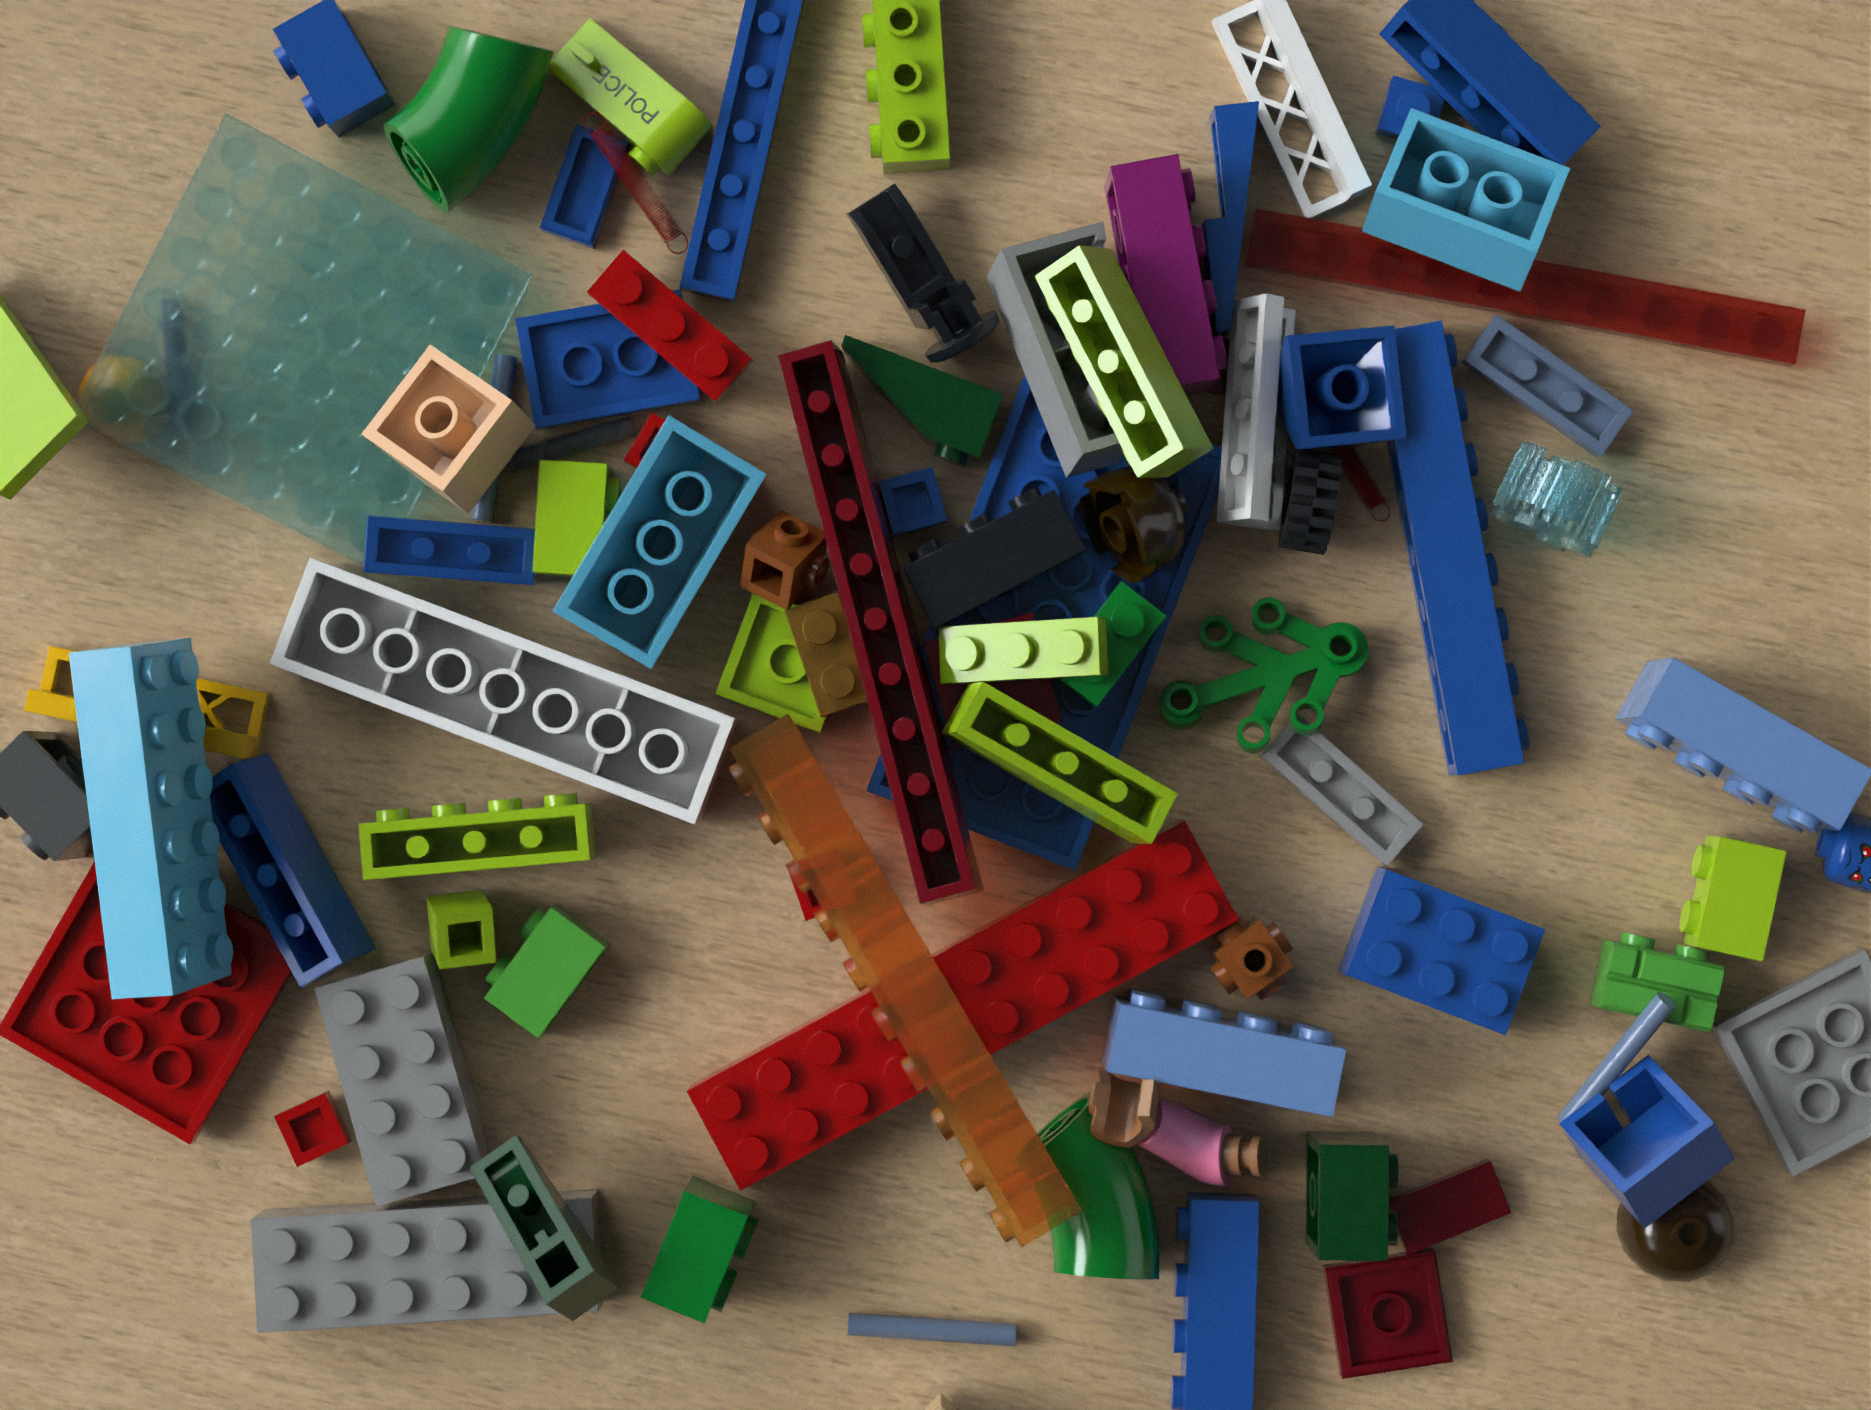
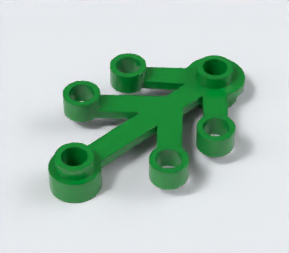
(1271, 672)

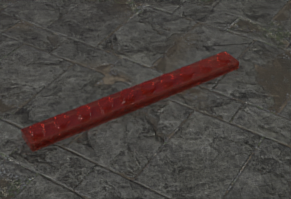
(1549, 293)

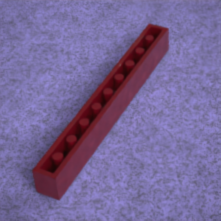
(880, 623)

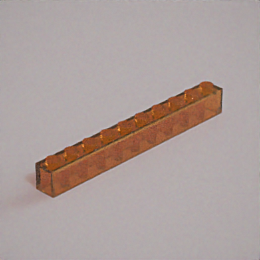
(905, 981)

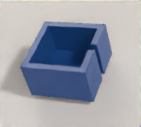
(1661, 1152)

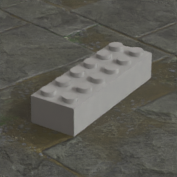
(395, 1263)

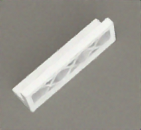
(1312, 97)
(1252, 427)

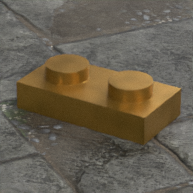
(827, 653)

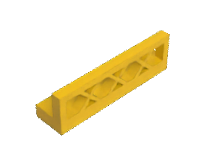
(216, 738)

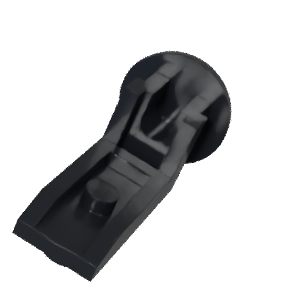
(920, 275)

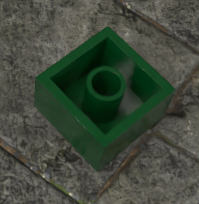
(1349, 1196)

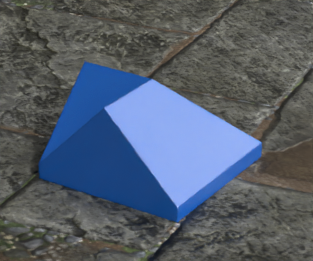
(1341, 388)

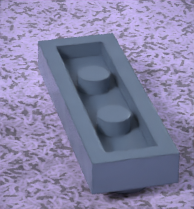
(1547, 386)

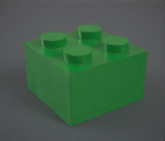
(695, 1254)

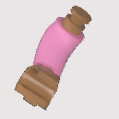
(1187, 1140)

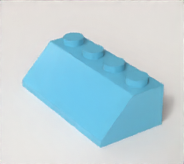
(659, 542)

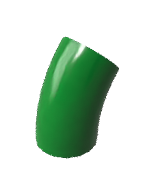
(467, 113)
(1118, 1221)

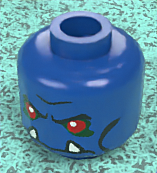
(1847, 853)

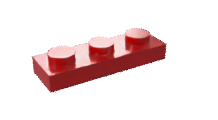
(669, 326)

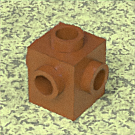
(784, 559)
(1231, 949)

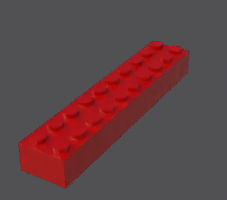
(1005, 975)

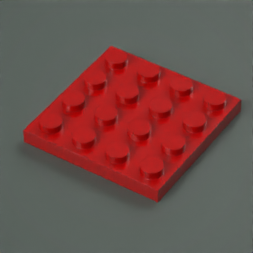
(146, 1053)

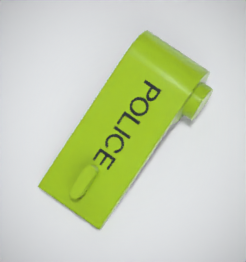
(631, 98)

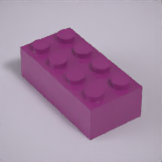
(1162, 262)

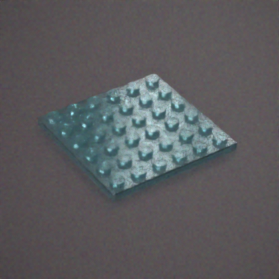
(284, 328)

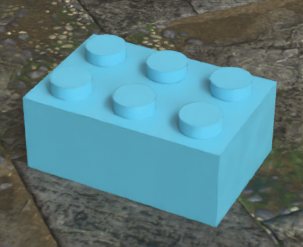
(1465, 199)

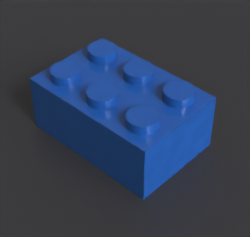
(1441, 950)

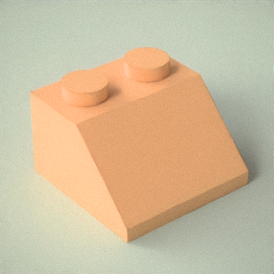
(449, 428)

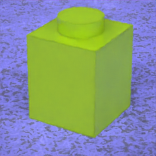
(461, 929)

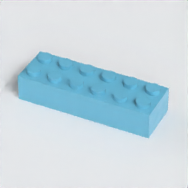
(151, 817)

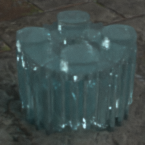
(1556, 499)

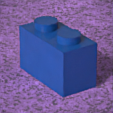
(333, 67)

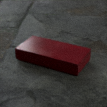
(1449, 1206)

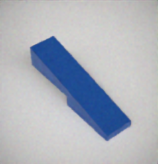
(1233, 143)

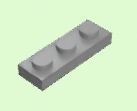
(1342, 791)

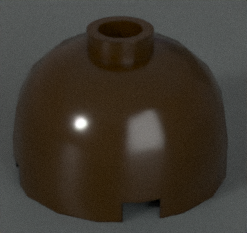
(1135, 521)
(1683, 1241)

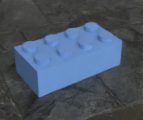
(1743, 745)
(1223, 1055)

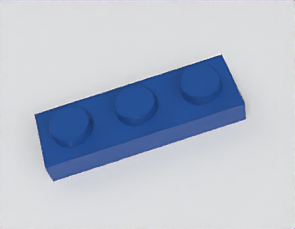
(449, 550)

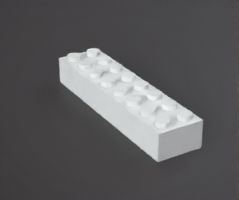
(504, 691)

